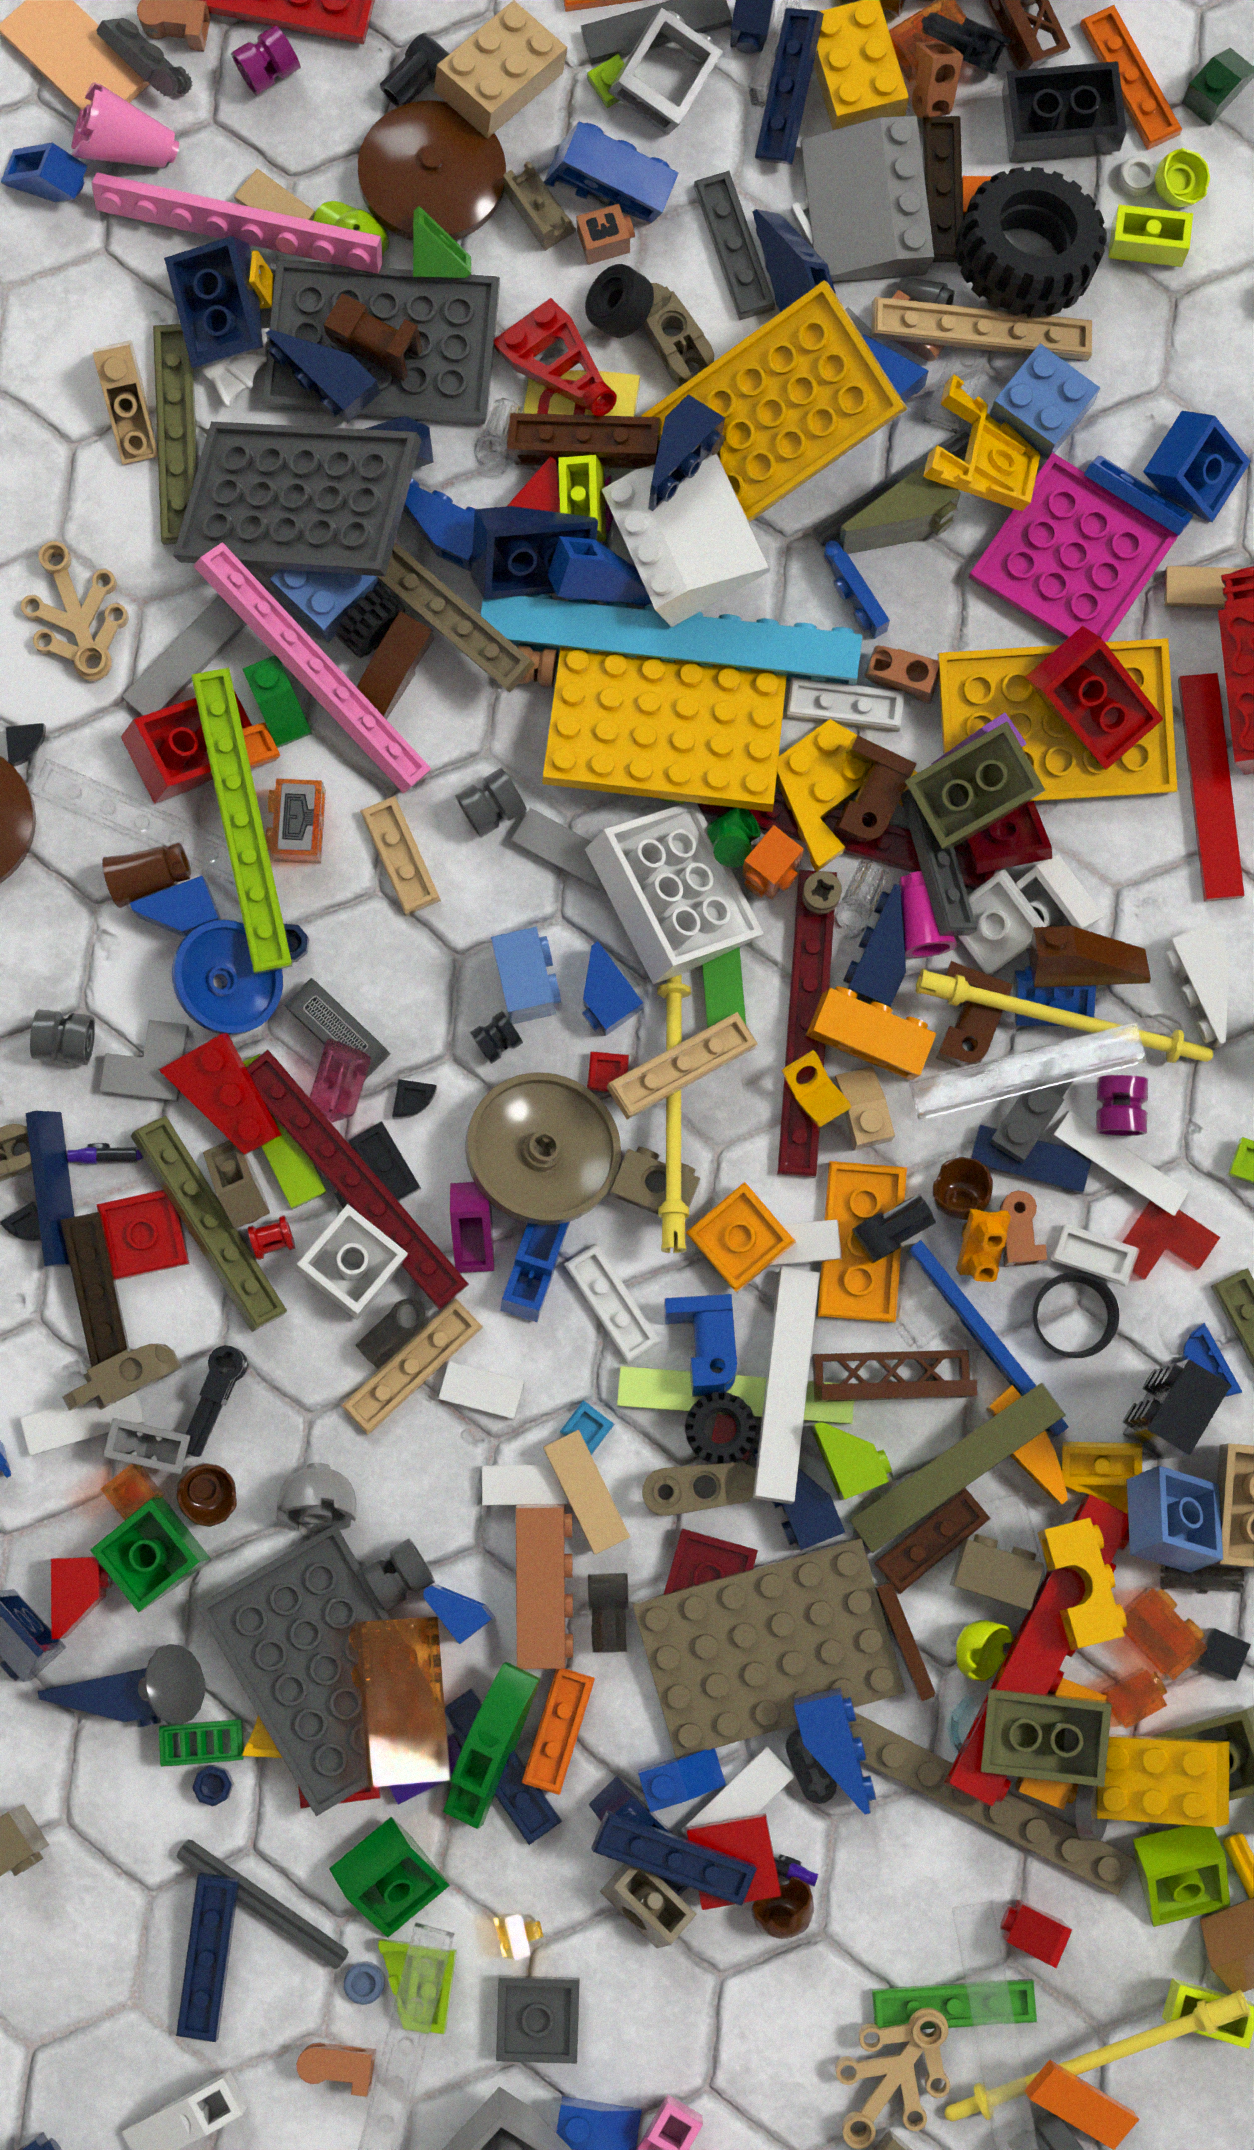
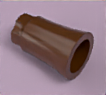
(145, 872)

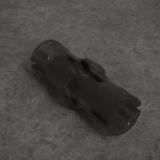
(1203, 1579)

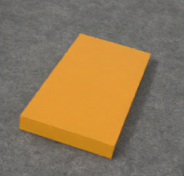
(853, 1285)

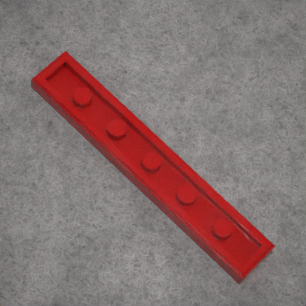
(1211, 787)

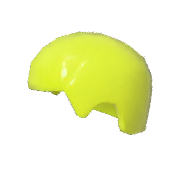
(1182, 178)
(981, 1649)

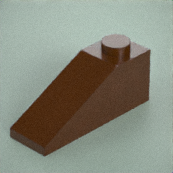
(1084, 958)

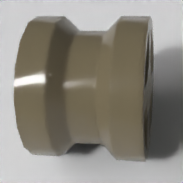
(822, 900)

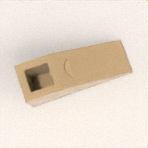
(126, 401)

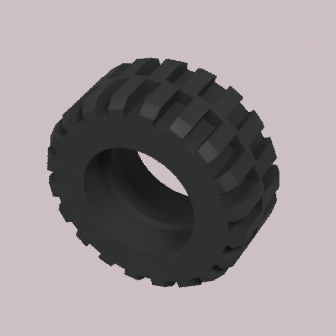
(1042, 205)

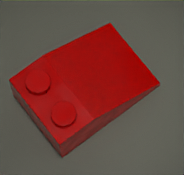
(1094, 697)
(172, 749)

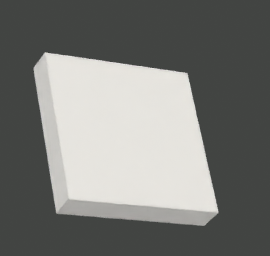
(1002, 922)

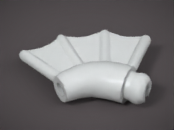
(236, 373)

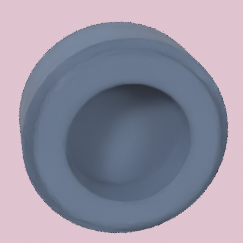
(364, 1983)

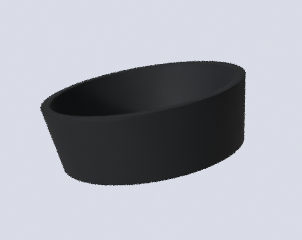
(1108, 1298)

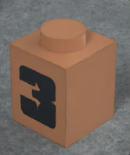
(604, 233)

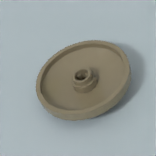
(543, 1148)

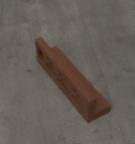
(1017, 23)
(613, 439)
(893, 1390)

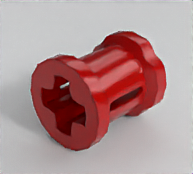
(271, 1237)

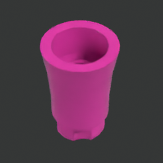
(919, 923)

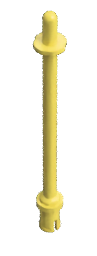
(958, 990)
(673, 1209)
(1204, 2017)

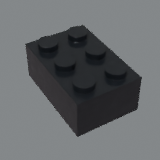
(1063, 111)

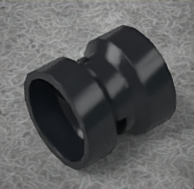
(496, 1037)

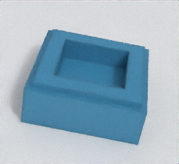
(591, 1425)

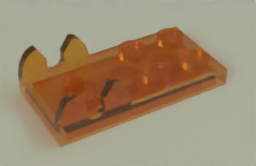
(401, 1700)

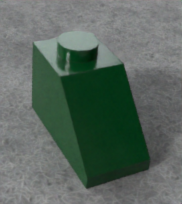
(1218, 85)

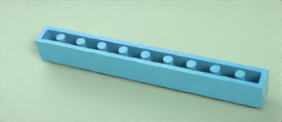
(723, 641)

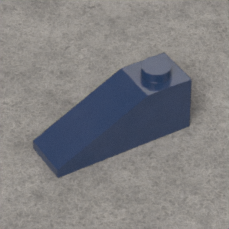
(106, 1696)

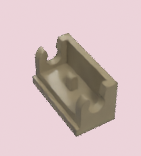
(537, 206)

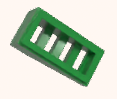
(167, 1749)

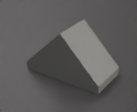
(146, 1446)

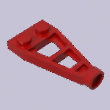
(539, 331)

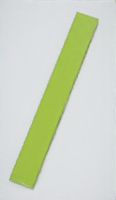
(241, 820)

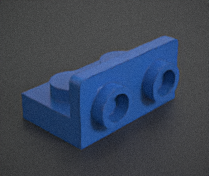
(1069, 998)

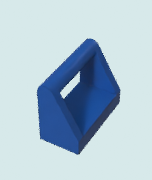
(457, 1612)

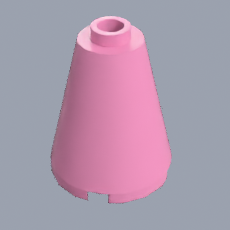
(120, 132)

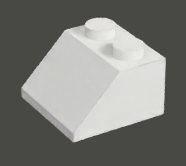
(1058, 897)
(352, 1262)

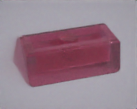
(339, 1080)

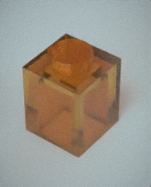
(131, 1490)
(1135, 1697)

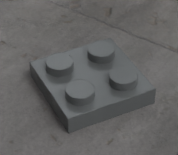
(537, 2019)

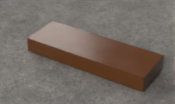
(932, 1540)
(905, 1641)

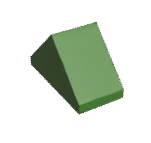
(436, 251)

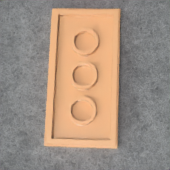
(67, 50)

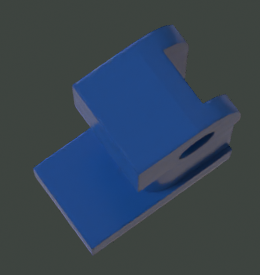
(712, 1338)

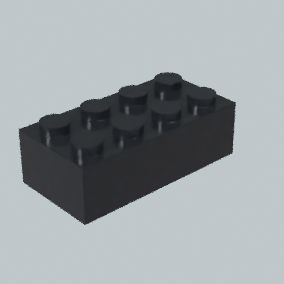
(1175, 1409)

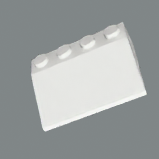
(692, 545)
(672, 891)

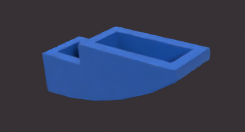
(533, 1270)

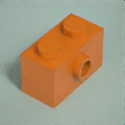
(772, 864)

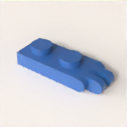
(852, 585)

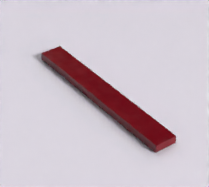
(891, 848)
(808, 981)
(354, 1179)

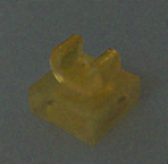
(514, 1935)

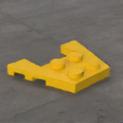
(997, 458)
(815, 781)

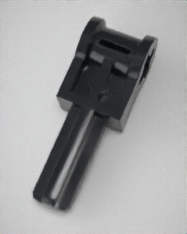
(975, 41)
(214, 1395)

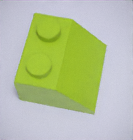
(850, 1461)
(1182, 1873)

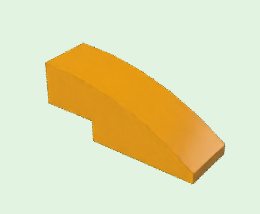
(1037, 1456)

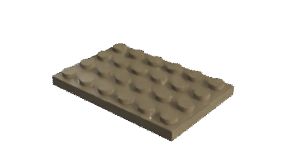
(754, 1641)

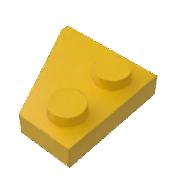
(1101, 1469)

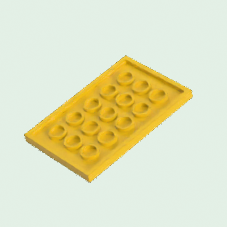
(792, 399)
(989, 682)
(665, 729)

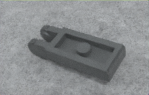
(144, 57)
(1028, 1121)

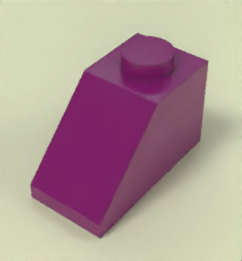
(471, 1228)

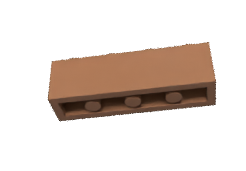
(541, 1586)

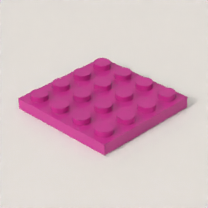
(1073, 554)

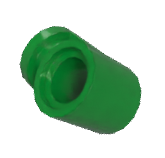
(733, 836)

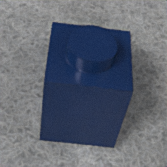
(751, 24)

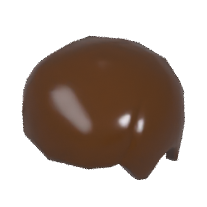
(962, 1186)
(206, 1494)
(787, 1914)

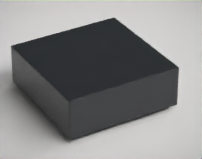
(1224, 1654)

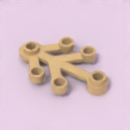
(77, 618)
(897, 2071)

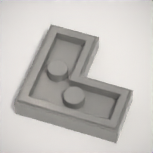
(141, 1075)

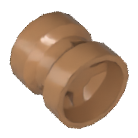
(544, 667)

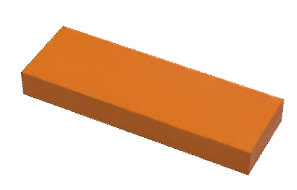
(558, 1730)
(1081, 2104)

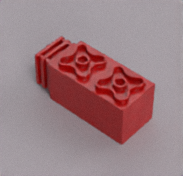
(1238, 657)

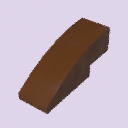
(395, 663)

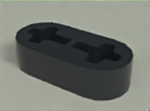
(802, 1772)

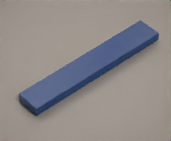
(977, 1326)

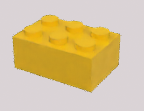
(858, 65)
(1165, 1781)

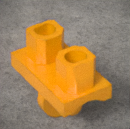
(983, 1244)

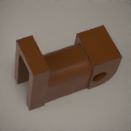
(370, 338)
(878, 792)
(975, 1022)

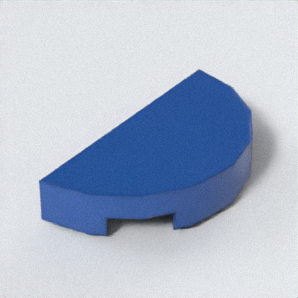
(1204, 1351)

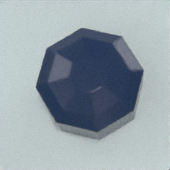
(297, 941)
(213, 1785)

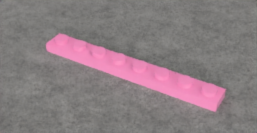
(246, 223)
(312, 667)

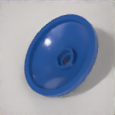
(223, 952)

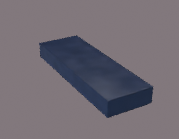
(1044, 1164)

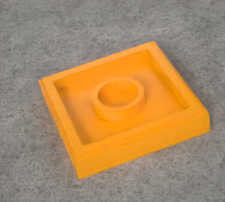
(740, 1237)

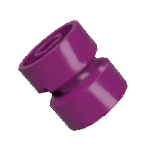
(266, 60)
(1122, 1119)

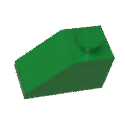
(277, 701)

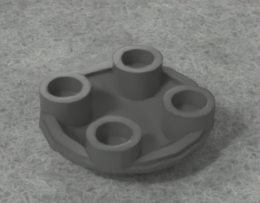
(173, 1684)

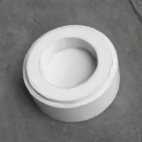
(1137, 175)

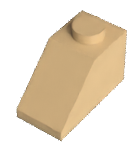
(869, 1115)

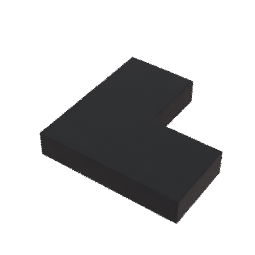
(386, 1162)

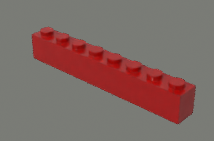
(1036, 1651)

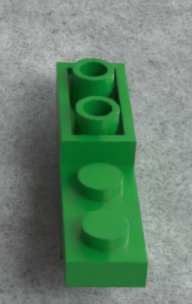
(489, 1744)

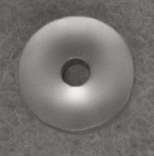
(1086, 1814)

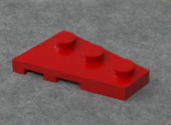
(224, 1092)

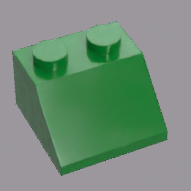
(150, 1554)
(388, 1877)

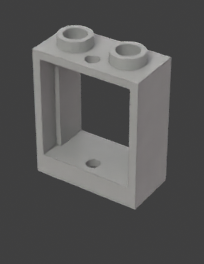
(647, 100)

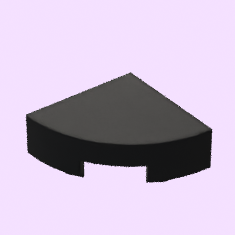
(24, 742)
(412, 1098)
(24, 1223)

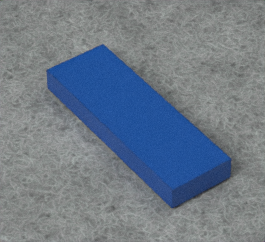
(1138, 494)

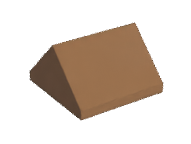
(1231, 1944)

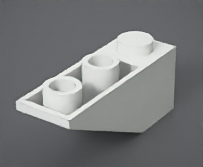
(1204, 971)
(189, 2116)

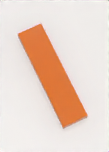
(1140, 91)

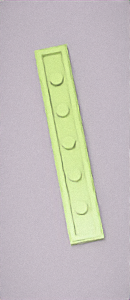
(673, 1391)

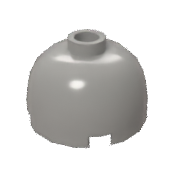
(317, 1498)

